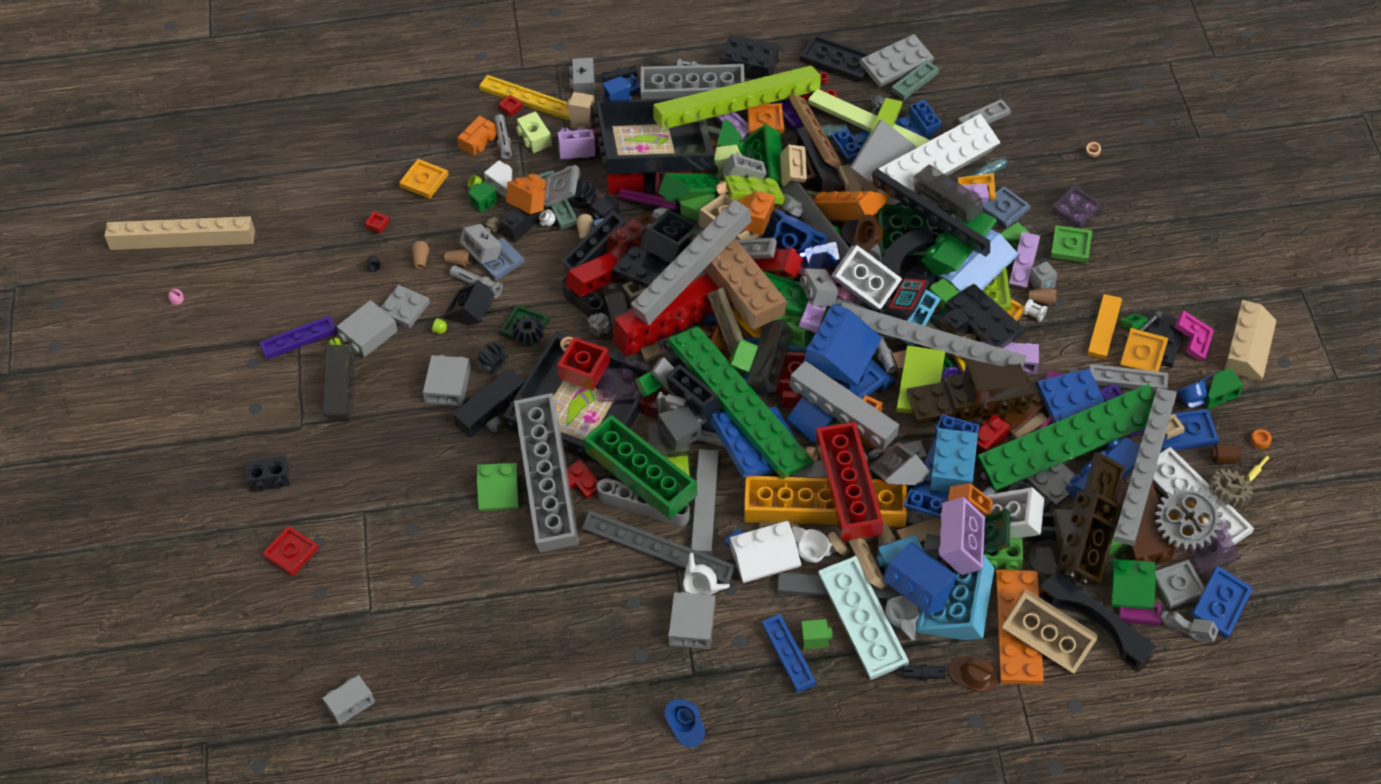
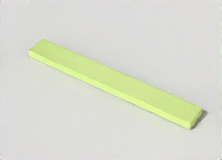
(856, 115)

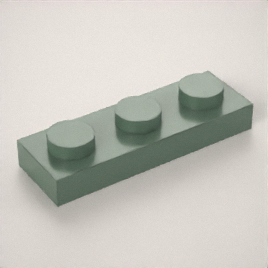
(915, 80)

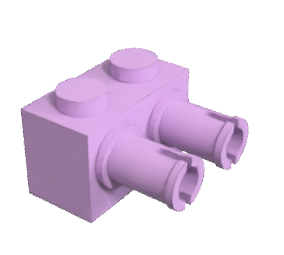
(576, 143)

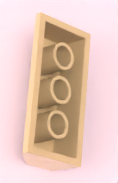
(1251, 341)
(1050, 631)

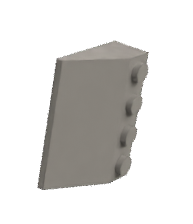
(881, 148)

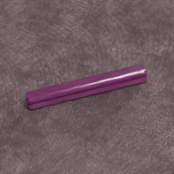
(647, 199)

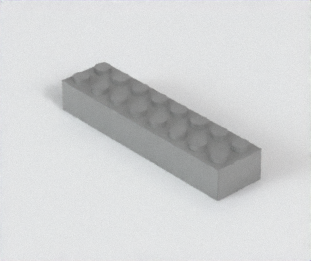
(546, 473)

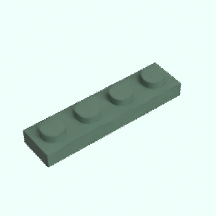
(562, 209)

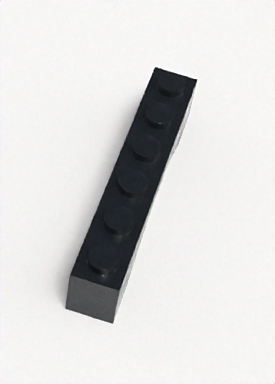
(1065, 595)

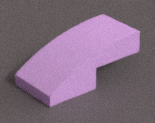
(812, 317)

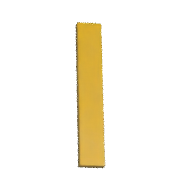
(528, 97)

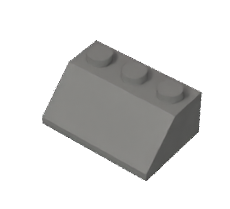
(900, 466)

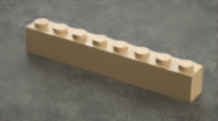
(180, 233)

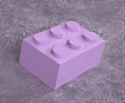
(962, 536)

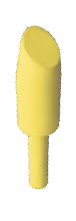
(1256, 470)

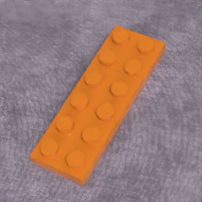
(1017, 659)

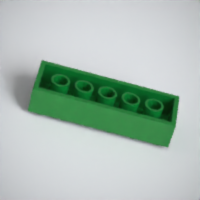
(640, 467)

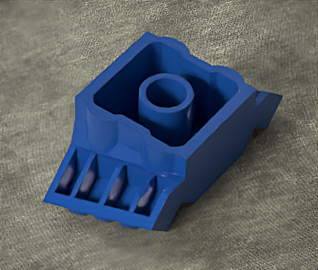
(792, 232)

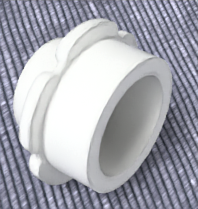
(547, 218)

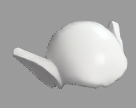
(812, 544)
(700, 579)

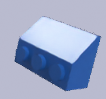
(920, 578)

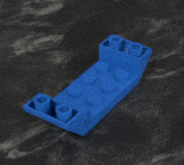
(920, 121)
(809, 416)
(921, 497)

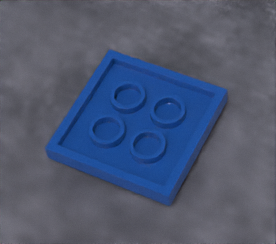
(1069, 394)

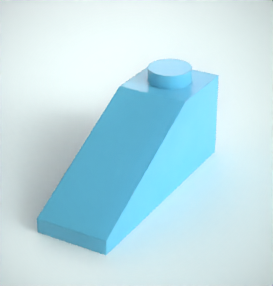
(924, 311)

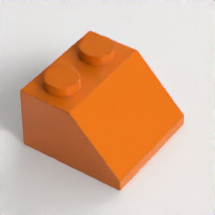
(760, 209)

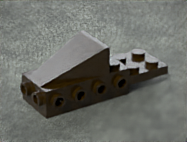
(977, 393)
(1088, 529)

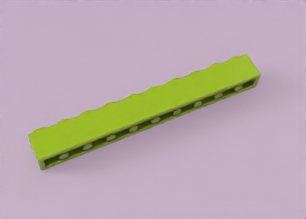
(736, 97)

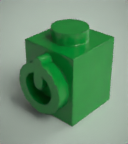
(482, 196)

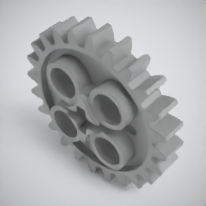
(1203, 508)

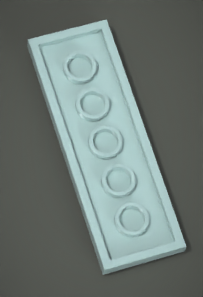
(863, 617)

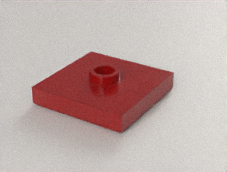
(290, 550)

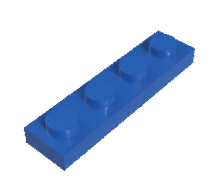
(788, 653)

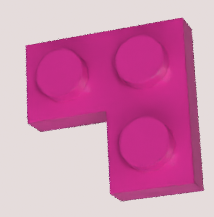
(1199, 335)

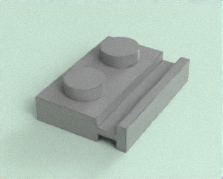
(669, 402)

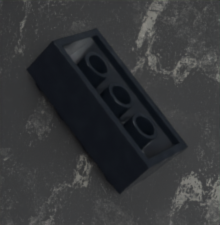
(826, 175)

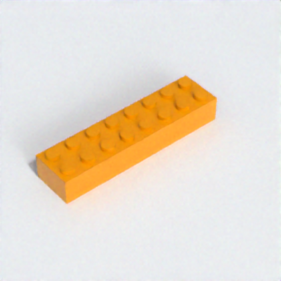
(809, 501)

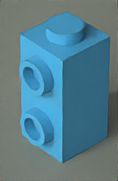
(889, 551)

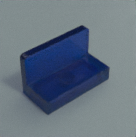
(820, 255)

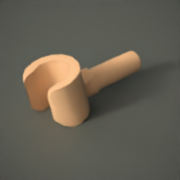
(721, 188)

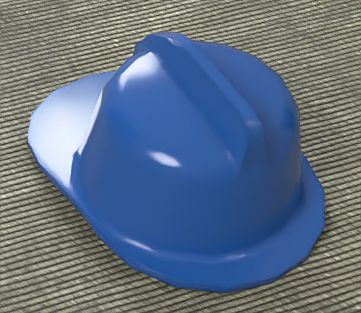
(1194, 394)
(685, 722)

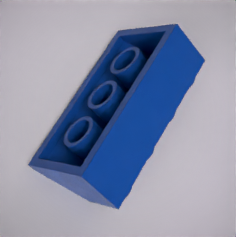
(1122, 451)

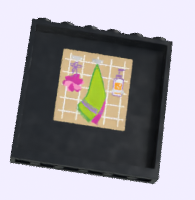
(636, 144)
(576, 406)

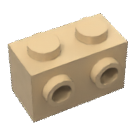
(581, 110)

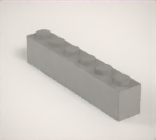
(843, 405)

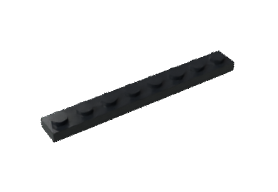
(931, 212)

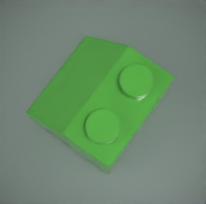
(498, 486)

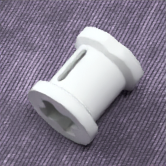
(1035, 310)

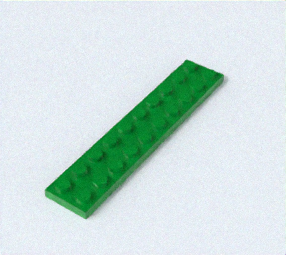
(741, 402)
(1067, 438)

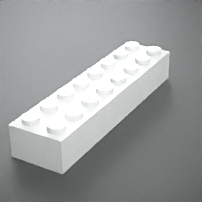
(945, 153)

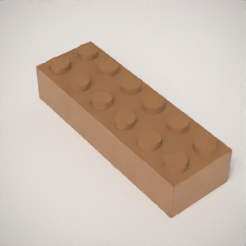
(746, 286)

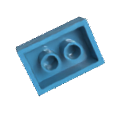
(953, 459)

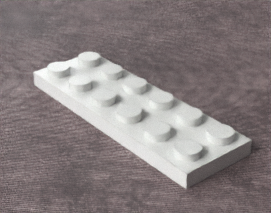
(1175, 472)

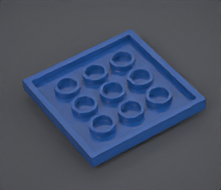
(741, 450)

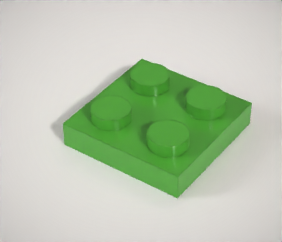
(1071, 244)

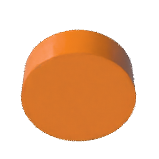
(1261, 439)

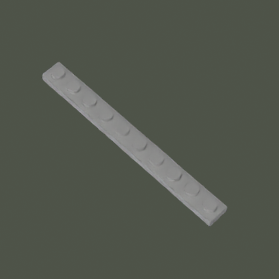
(936, 339)
(1145, 467)

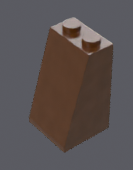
(1148, 542)

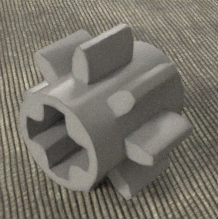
(599, 324)

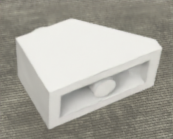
(498, 176)

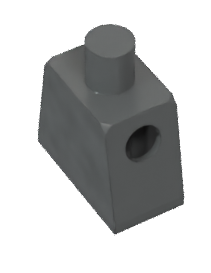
(680, 427)

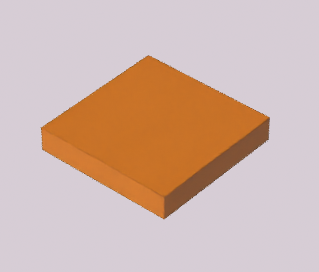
(766, 113)

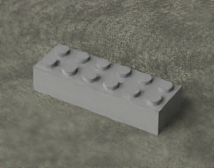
(682, 81)

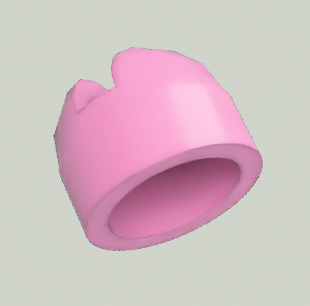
(173, 298)

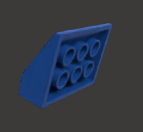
(842, 345)

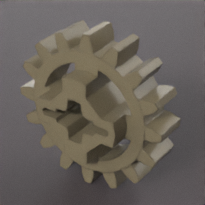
(1231, 487)

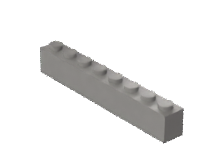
(691, 262)

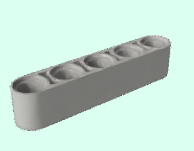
(633, 503)

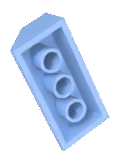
(982, 269)

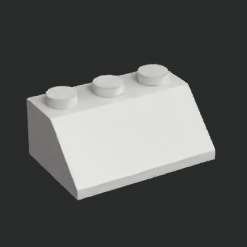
(765, 551)

